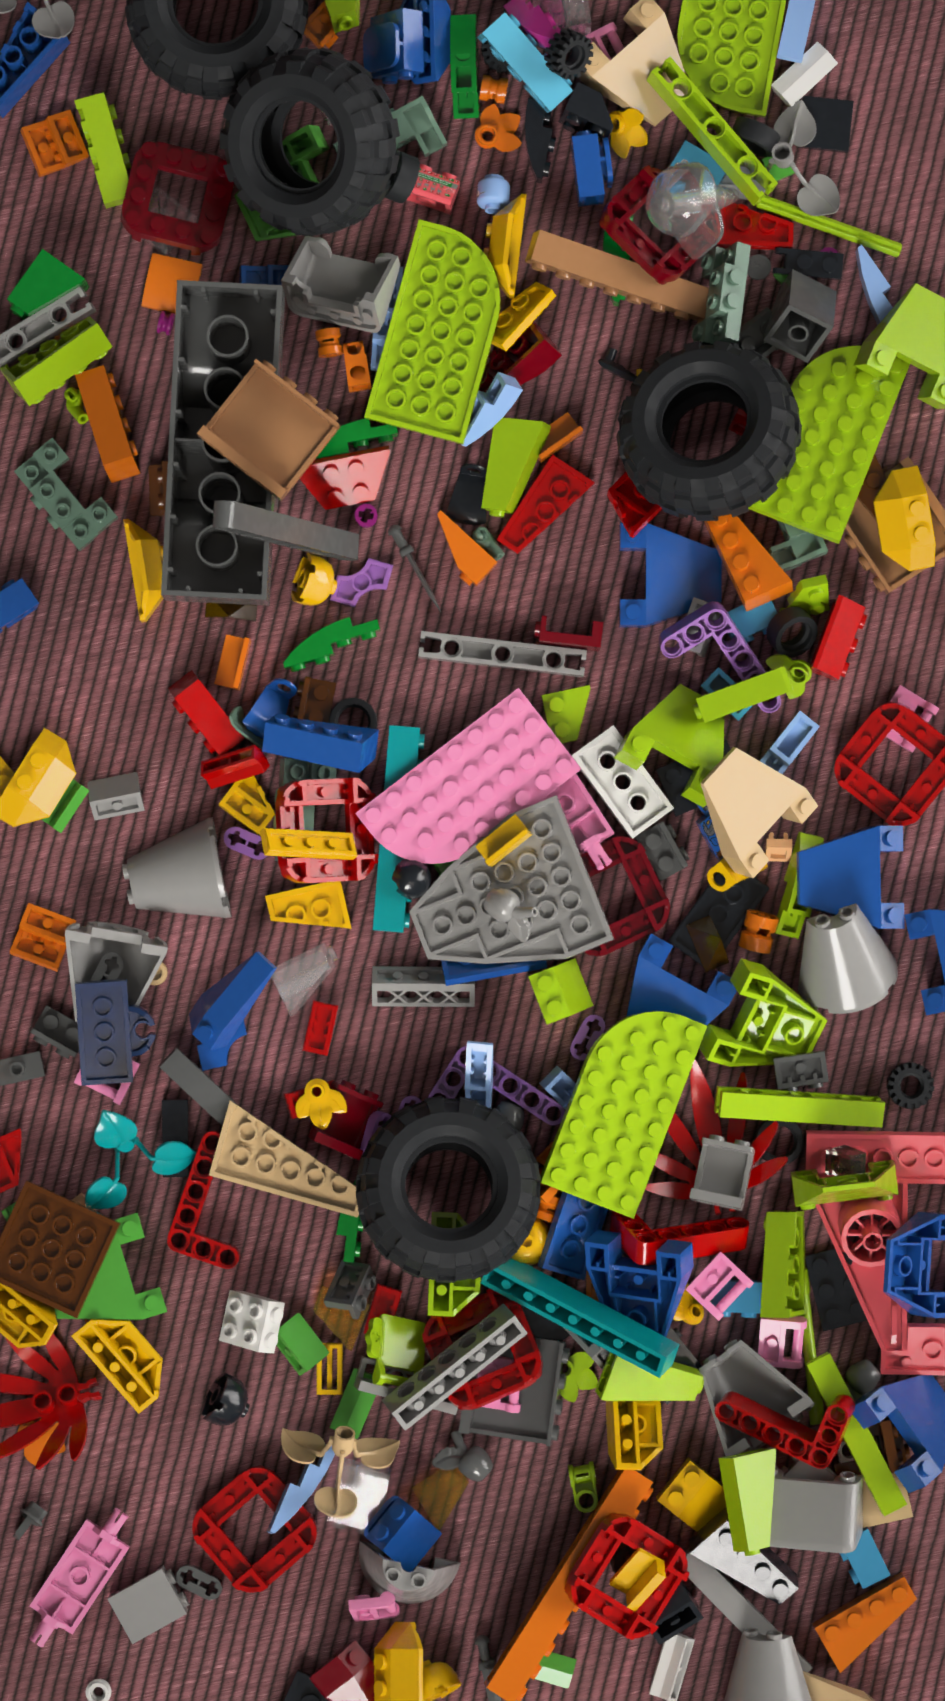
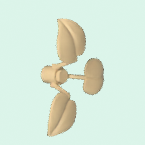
(373, 1452)

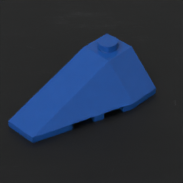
(228, 1001)

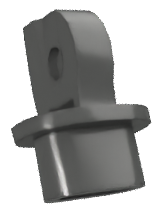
(33, 1515)

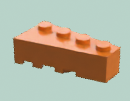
(107, 423)
(748, 563)
(859, 1622)

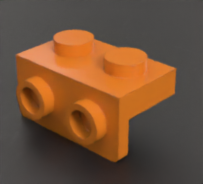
(319, 28)

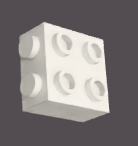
(251, 1321)

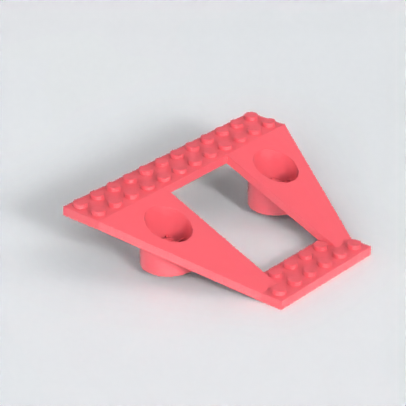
(918, 1160)

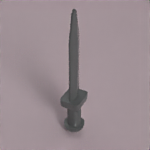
(406, 550)
(486, 1663)

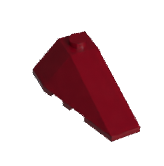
(346, 1675)

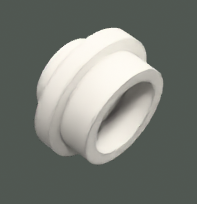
(91, 1696)

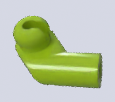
(75, 405)

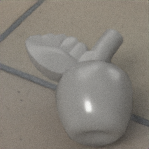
(504, 907)

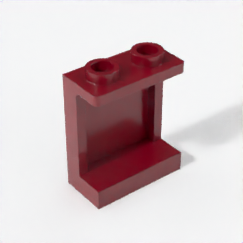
(566, 640)
(348, 1128)

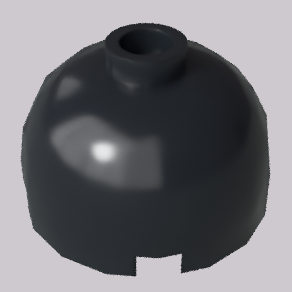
(226, 1402)

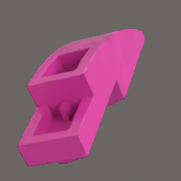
(533, 21)

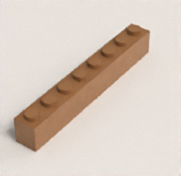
(615, 276)

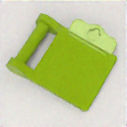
(395, 1344)

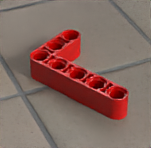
(197, 1204)
(707, 1237)
(788, 1428)

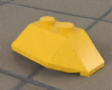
(505, 243)
(905, 519)
(146, 568)
(38, 781)
(25, 1319)
(123, 1358)
(633, 1433)
(399, 1664)

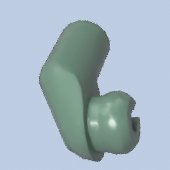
(488, 542)

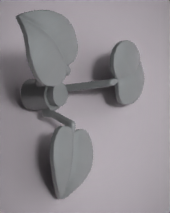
(51, 22)
(798, 128)

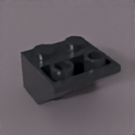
(586, 112)
(678, 1614)

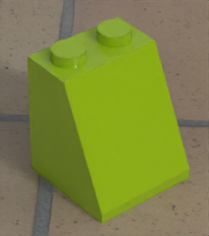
(560, 991)

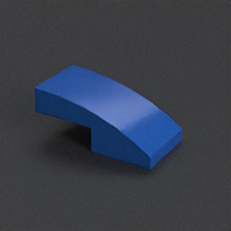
(262, 274)

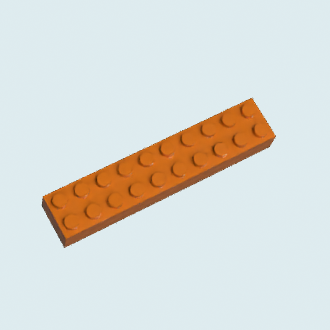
(553, 1606)

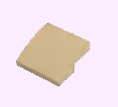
(872, 1514)

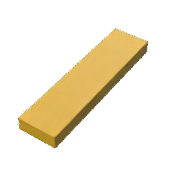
(308, 844)

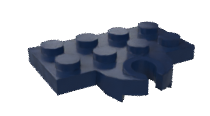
(108, 1031)

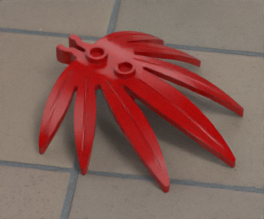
(708, 1123)
(54, 1402)

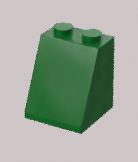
(43, 284)

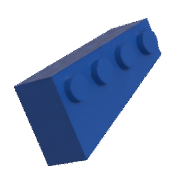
(321, 742)

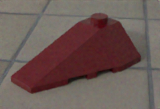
(524, 359)

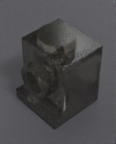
(844, 1161)

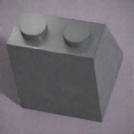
(801, 316)

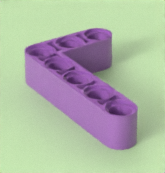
(717, 629)
(500, 1076)

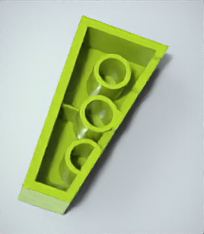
(105, 147)
(57, 361)
(783, 1265)

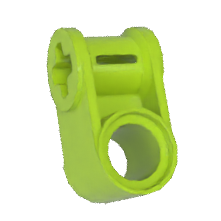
(583, 1484)

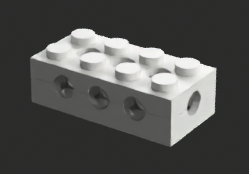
(618, 799)

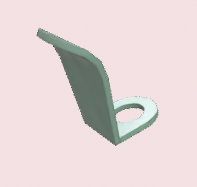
(236, 717)

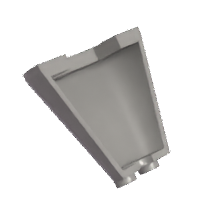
(180, 874)
(139, 954)
(845, 963)
(752, 1376)
(408, 1587)
(766, 1669)

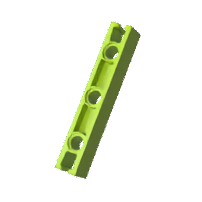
(699, 115)
(799, 1106)
(858, 1440)

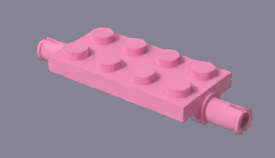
(584, 819)
(79, 1577)

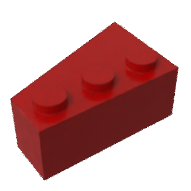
(204, 714)

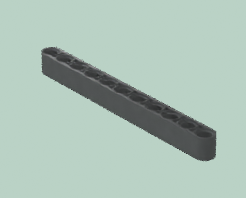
(285, 530)

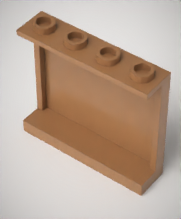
(270, 429)
(864, 537)

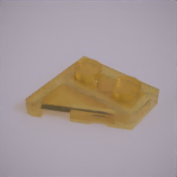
(339, 1320)
(440, 1494)

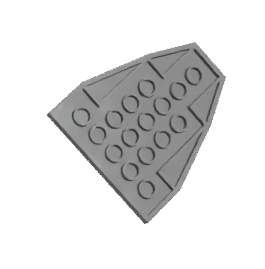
(543, 873)

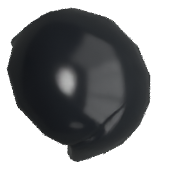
(412, 878)

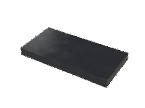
(725, 909)

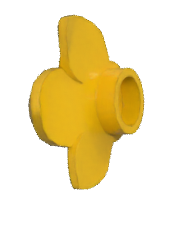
(629, 131)
(322, 1106)
(686, 1307)

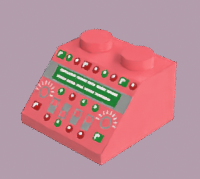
(435, 190)

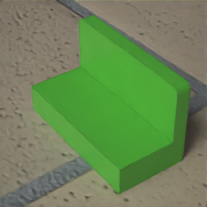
(67, 806)
(300, 1344)

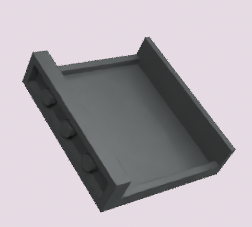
(538, 1402)

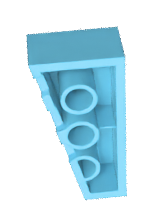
(525, 61)

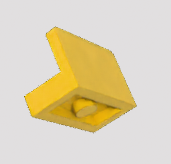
(503, 840)
(639, 1577)

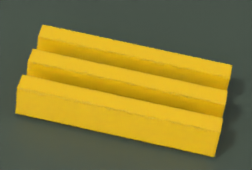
(329, 1391)

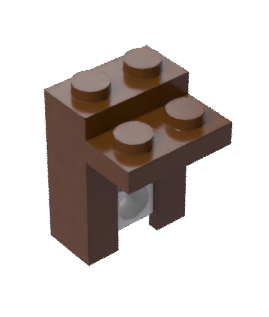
(889, 1443)

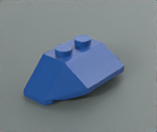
(435, 37)

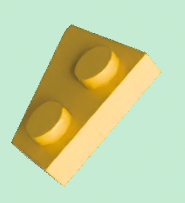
(248, 804)

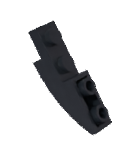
(538, 139)

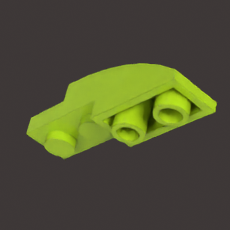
(790, 913)

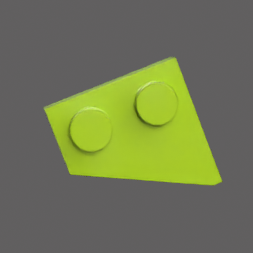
(811, 595)
(565, 712)

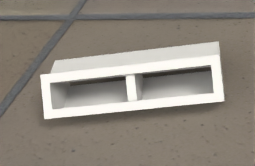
(803, 76)
(671, 1667)

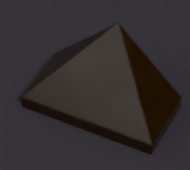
(231, 611)
(707, 943)

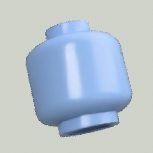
(493, 193)

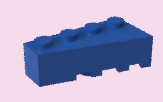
(25, 59)
(15, 602)

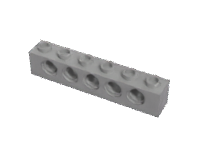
(454, 1366)

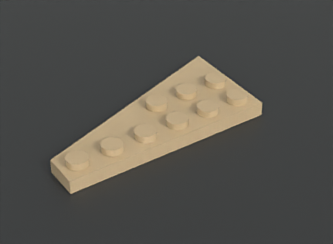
(267, 1161)

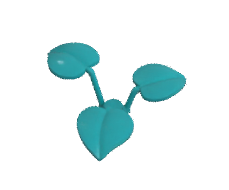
(120, 1133)

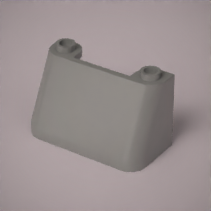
(340, 287)
(817, 1513)

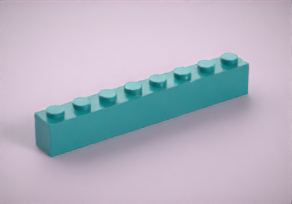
(402, 757)
(583, 1316)

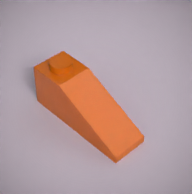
(468, 556)

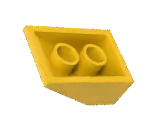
(693, 1495)

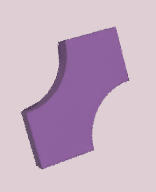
(371, 577)

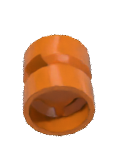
(757, 940)

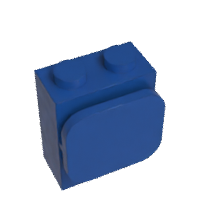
(394, 45)
(590, 166)
(401, 1533)

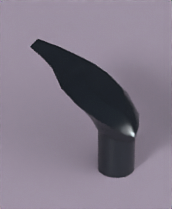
(614, 368)

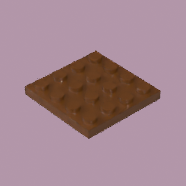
(54, 1248)

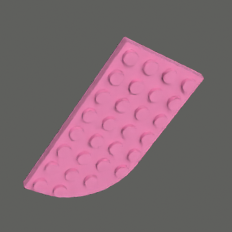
(470, 784)

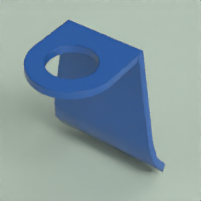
(269, 703)

